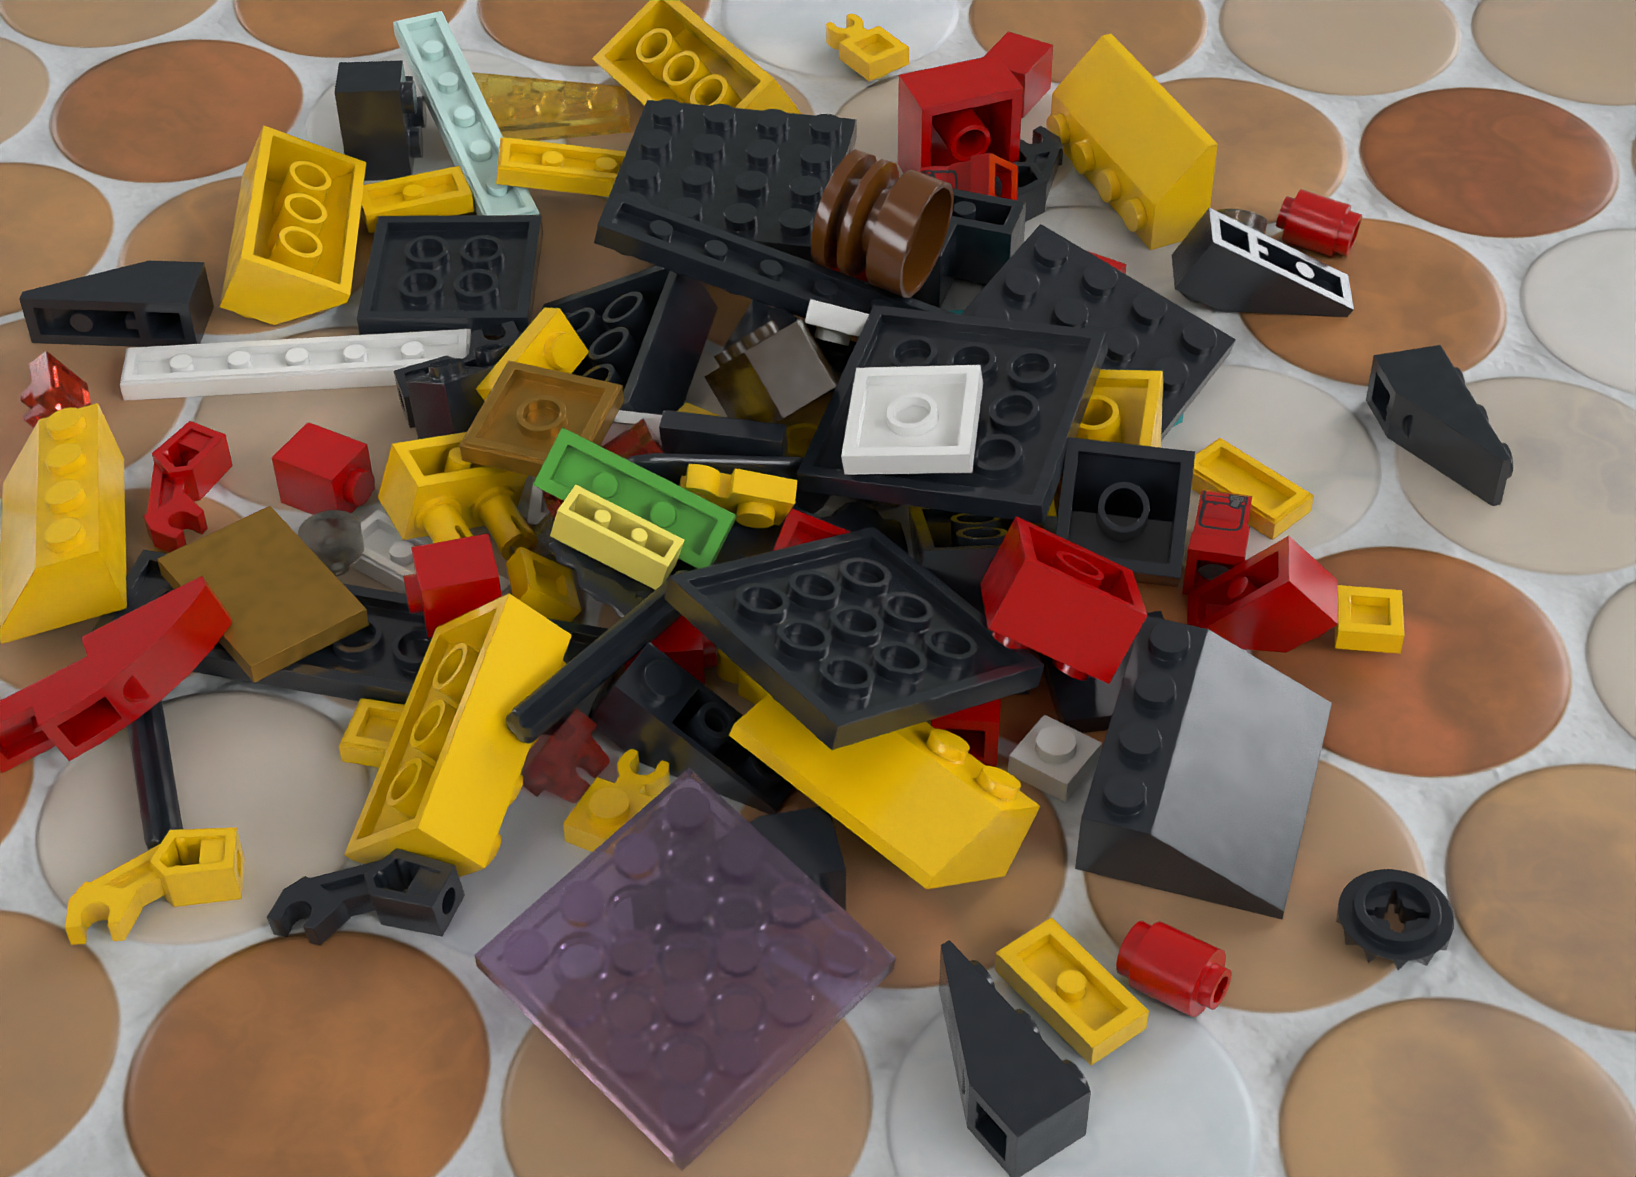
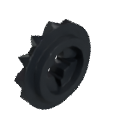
(1418, 905)

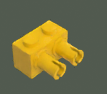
(442, 497)

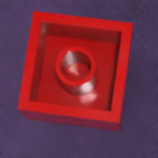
(958, 113)
(1061, 602)

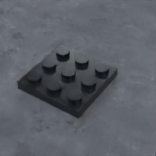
(451, 274)

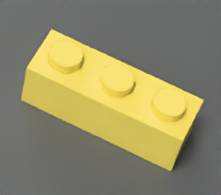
(616, 537)

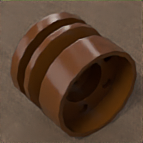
(882, 223)

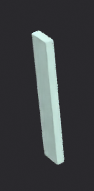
(459, 112)

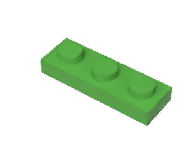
(638, 491)

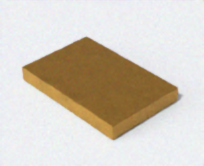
(273, 588)

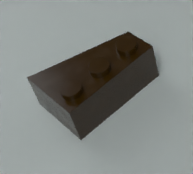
(771, 373)

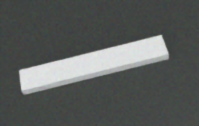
(282, 364)

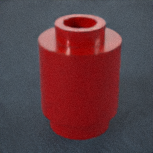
(1318, 223)
(1174, 967)

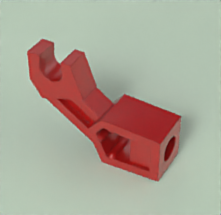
(184, 473)

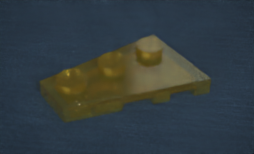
(553, 108)

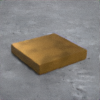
(528, 412)

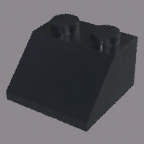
(1128, 505)

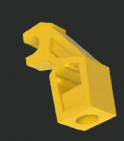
(184, 869)

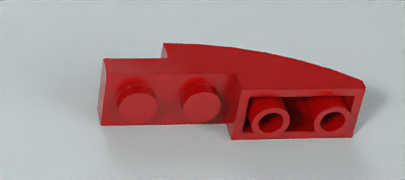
(121, 678)

